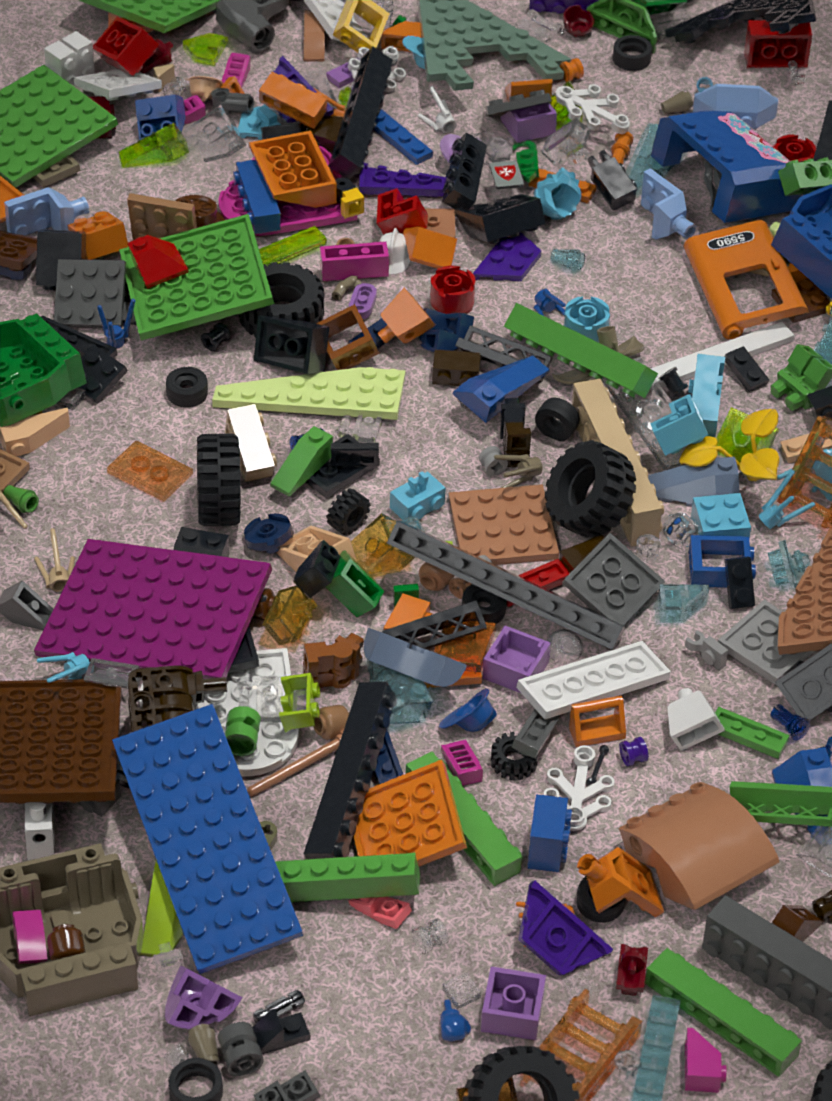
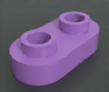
(364, 299)

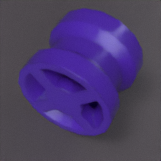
(633, 751)

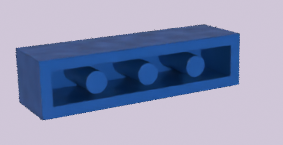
(256, 197)

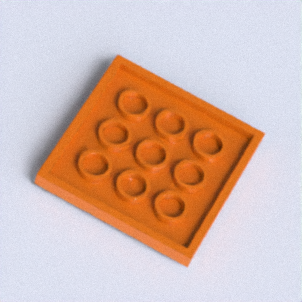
(411, 816)

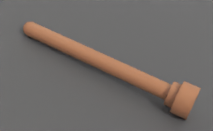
(295, 766)

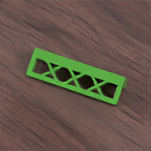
(784, 800)

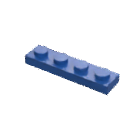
(402, 139)

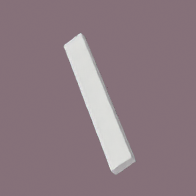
(754, 342)

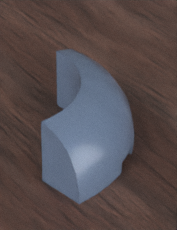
(412, 662)

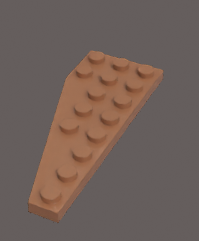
(808, 615)

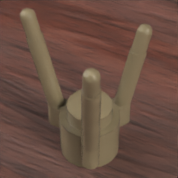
(527, 468)

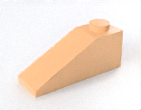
(33, 431)

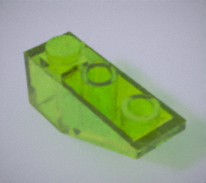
(156, 148)

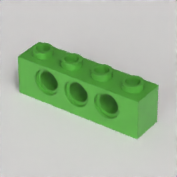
(805, 176)

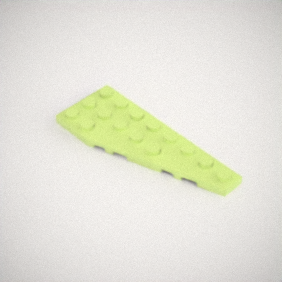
(323, 393)

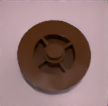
(205, 209)

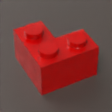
(399, 213)

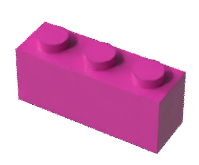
(358, 260)

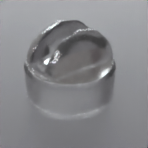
(176, 1054)

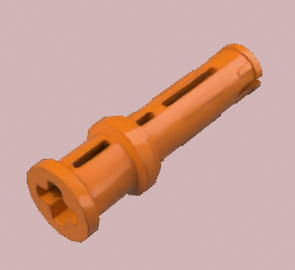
(620, 148)

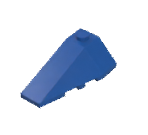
(489, 390)

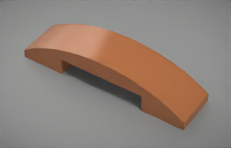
(313, 38)

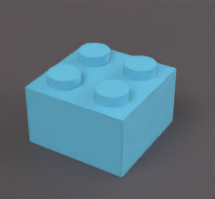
(721, 515)

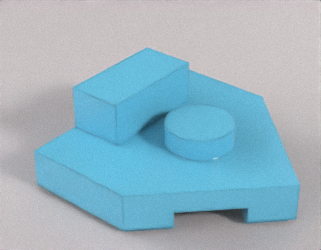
(251, 123)

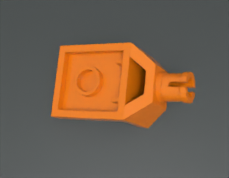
(620, 877)

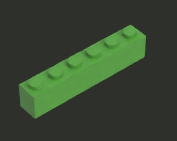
(484, 841)
(350, 877)
(723, 1012)

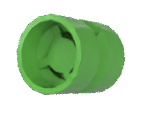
(242, 730)

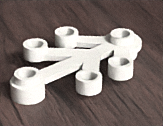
(391, 52)
(567, 96)
(583, 758)

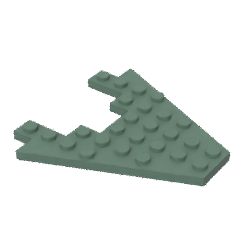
(461, 28)

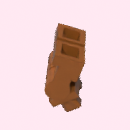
(334, 663)

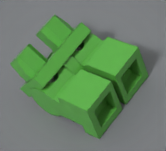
(802, 376)

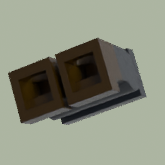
(512, 431)

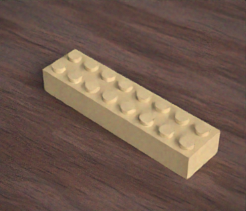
(601, 424)

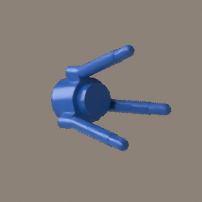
(548, 302)
(115, 334)

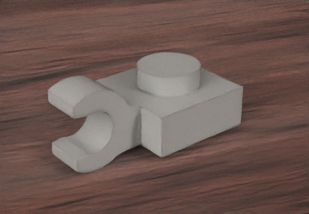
(711, 650)

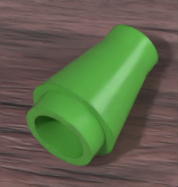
(23, 499)

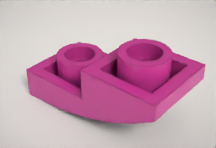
(29, 936)

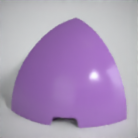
(197, 1000)

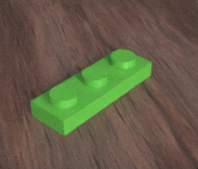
(752, 733)

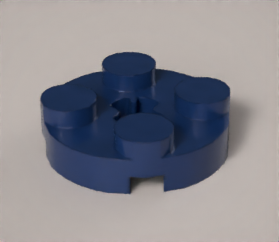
(268, 533)

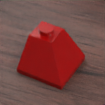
(156, 260)

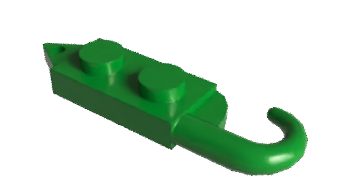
(527, 160)

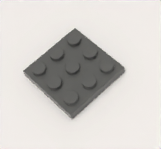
(517, 101)
(86, 285)
(613, 581)

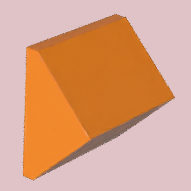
(525, 87)
(429, 247)

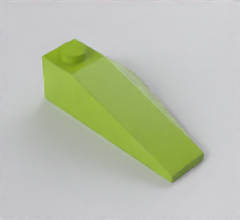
(161, 920)

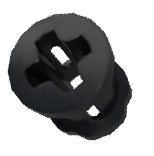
(215, 336)
(673, 381)

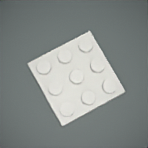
(117, 83)

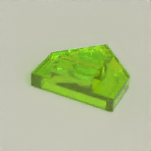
(206, 47)

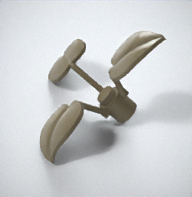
(608, 338)

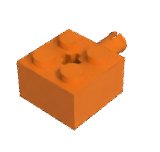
(103, 234)

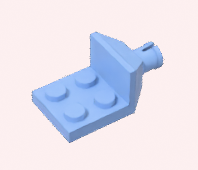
(667, 205)
(42, 210)

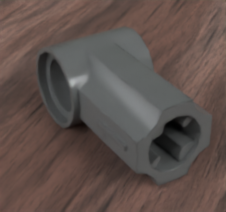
(232, 101)

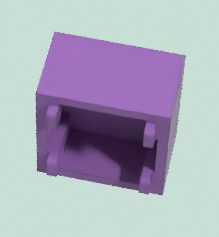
(514, 658)

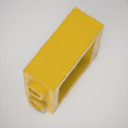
(369, 12)

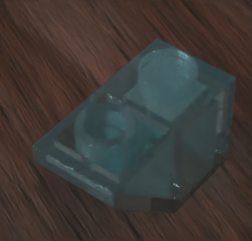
(680, 602)

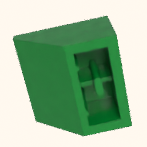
(354, 586)

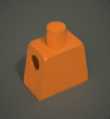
(404, 319)

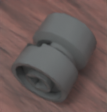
(240, 1048)

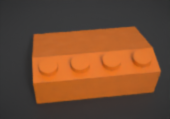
(295, 169)

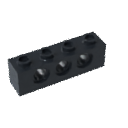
(464, 172)

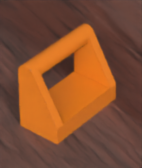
(600, 728)

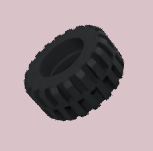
(289, 285)
(218, 479)
(608, 497)
(526, 1060)

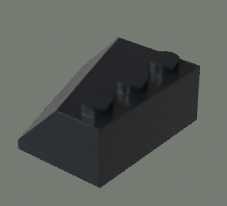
(502, 219)

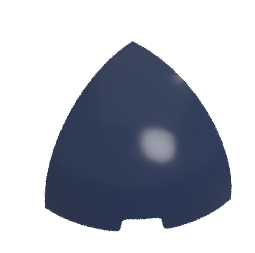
(446, 331)

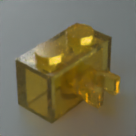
(289, 615)

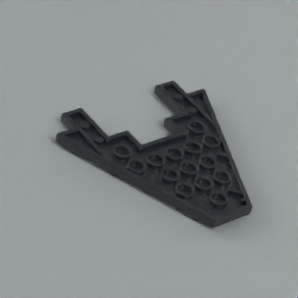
(782, 13)

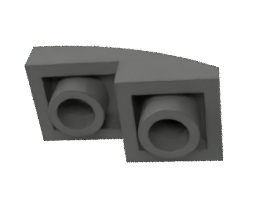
(296, 1089)

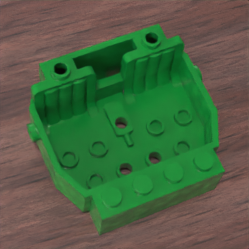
(34, 368)

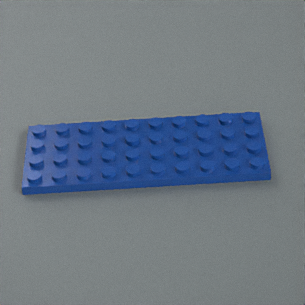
(207, 839)

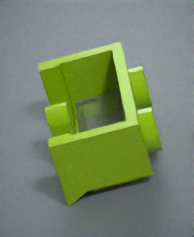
(299, 701)

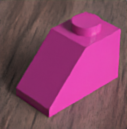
(702, 1064)

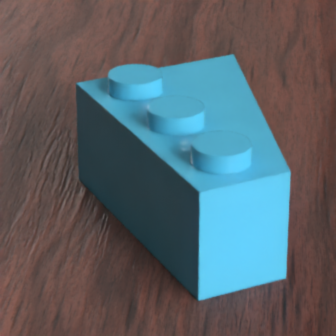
(707, 389)

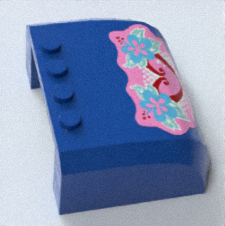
(747, 161)

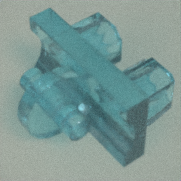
(782, 556)

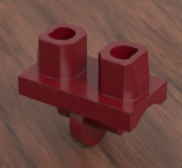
(160, 58)
(631, 970)

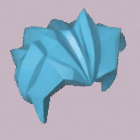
(559, 194)

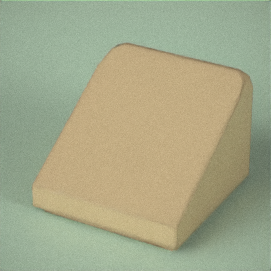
(164, 73)

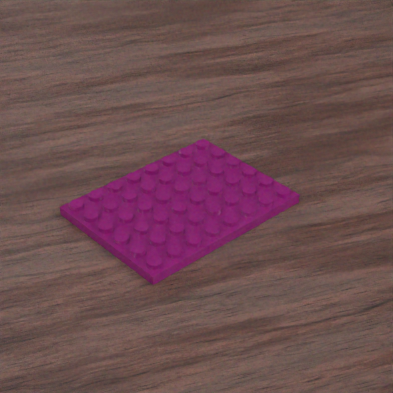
(155, 607)

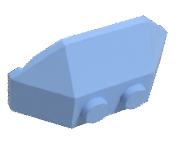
(748, 102)

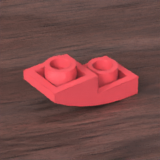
(383, 909)

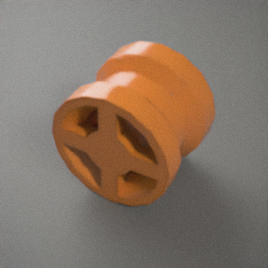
(572, 69)

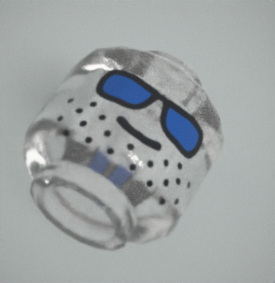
(679, 528)

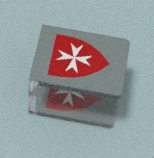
(504, 179)

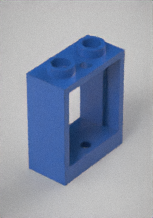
(719, 546)

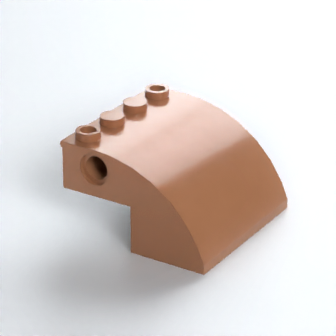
(699, 844)

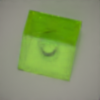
(734, 441)

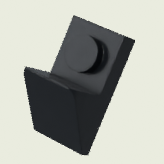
(280, 1033)

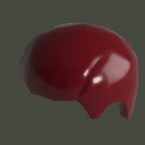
(577, 21)

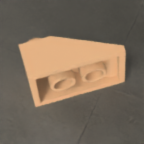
(305, 541)

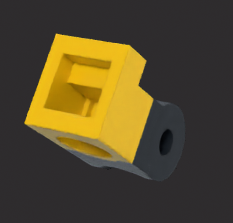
(349, 197)

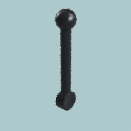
(604, 749)

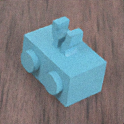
(417, 496)

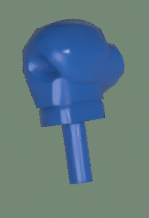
(453, 1024)

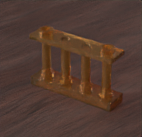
(809, 454)
(598, 1072)

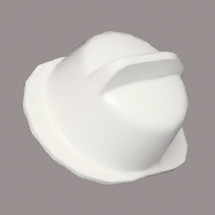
(397, 251)

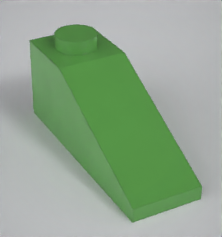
(304, 460)

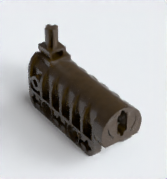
(167, 693)

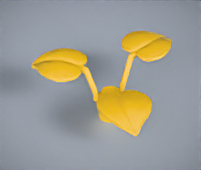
(755, 465)

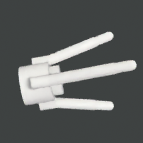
(444, 119)

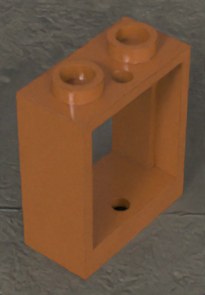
(363, 347)

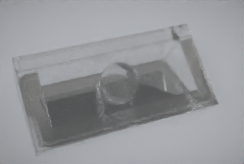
(109, 673)

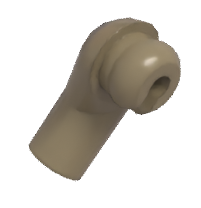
(343, 286)

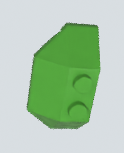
(623, 19)

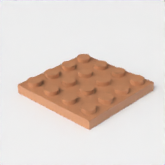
(504, 524)

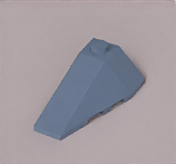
(688, 482)

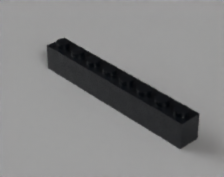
(361, 113)
(351, 771)

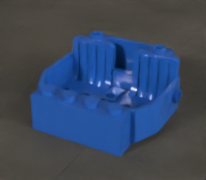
(807, 237)

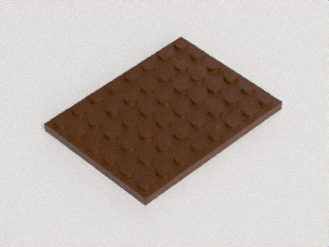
(58, 741)

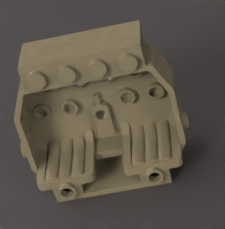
(78, 890)

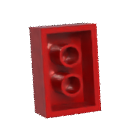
(125, 46)
(776, 50)

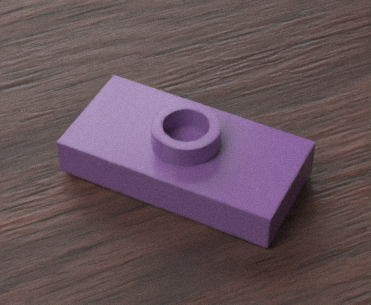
(340, 76)

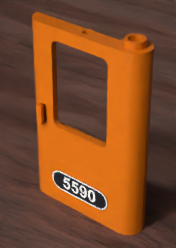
(737, 252)

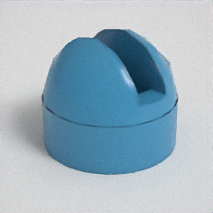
(705, 81)

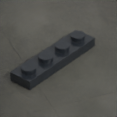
(79, 340)

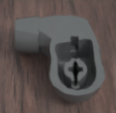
(249, 21)

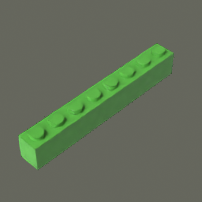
(580, 350)

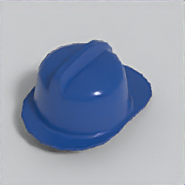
(472, 715)

